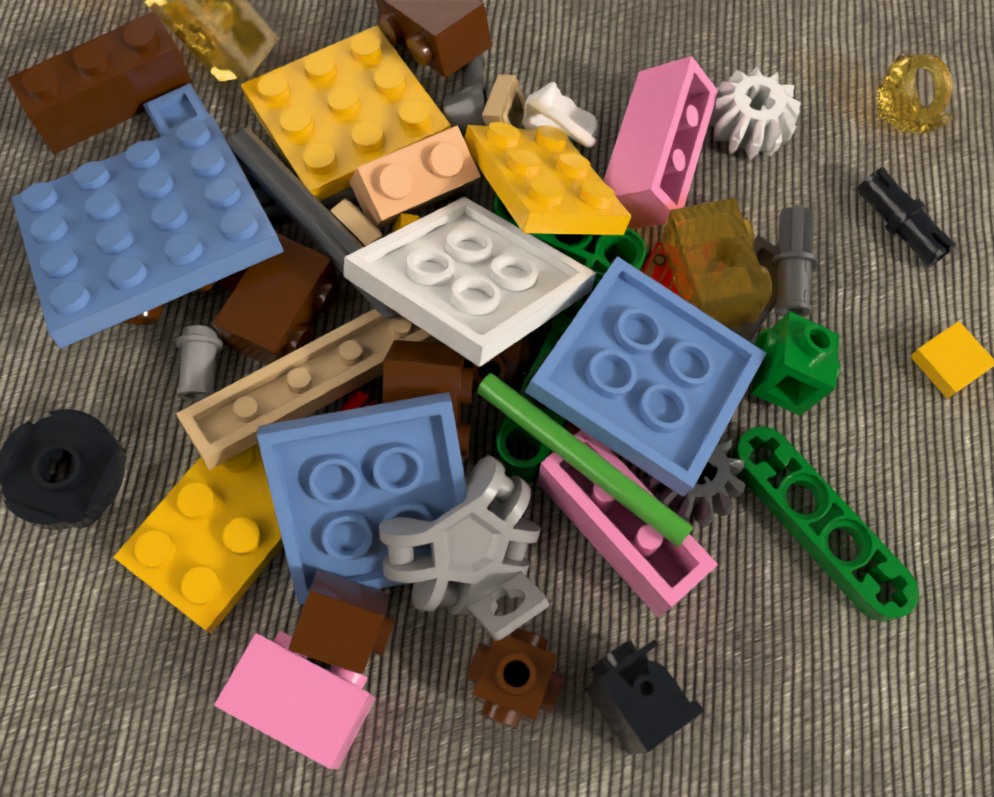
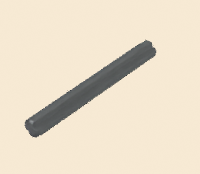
(298, 203)

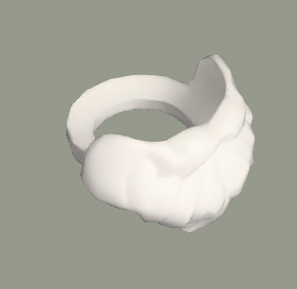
(556, 110)

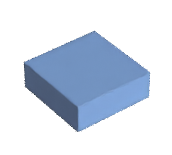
(175, 109)

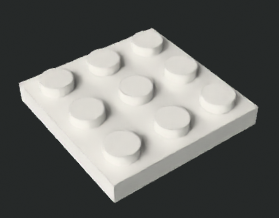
(469, 278)

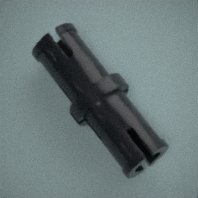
(906, 217)

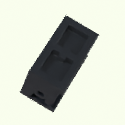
(639, 698)

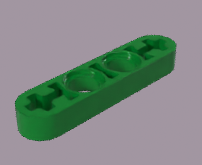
(829, 515)

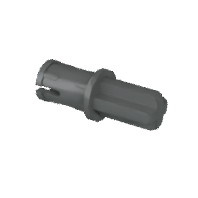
(794, 261)

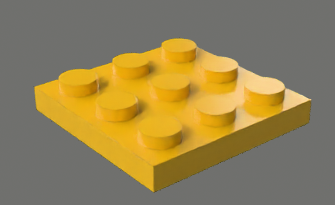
(342, 110)

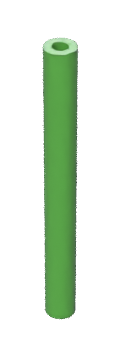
(585, 460)

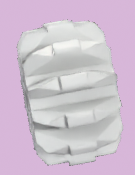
(754, 113)

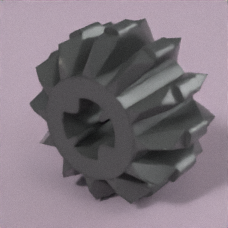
(712, 493)

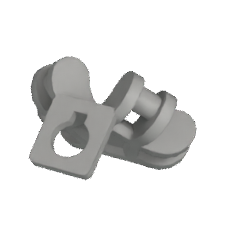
(473, 552)

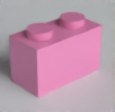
(297, 700)

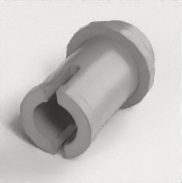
(198, 361)

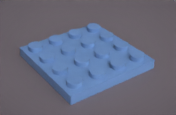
(140, 230)

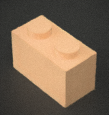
(414, 177)

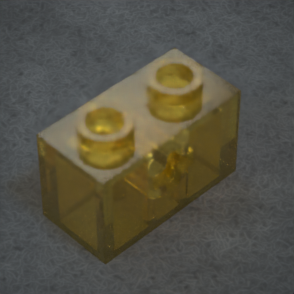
(220, 33)
(716, 261)

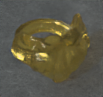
(899, 98)

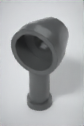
(468, 104)

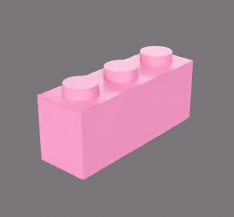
(661, 140)
(637, 552)

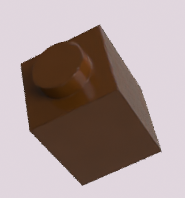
(342, 623)

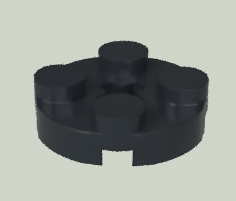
(75, 500)

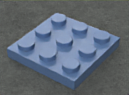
(648, 376)
(352, 471)

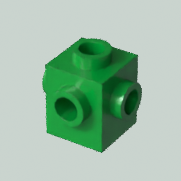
(798, 364)

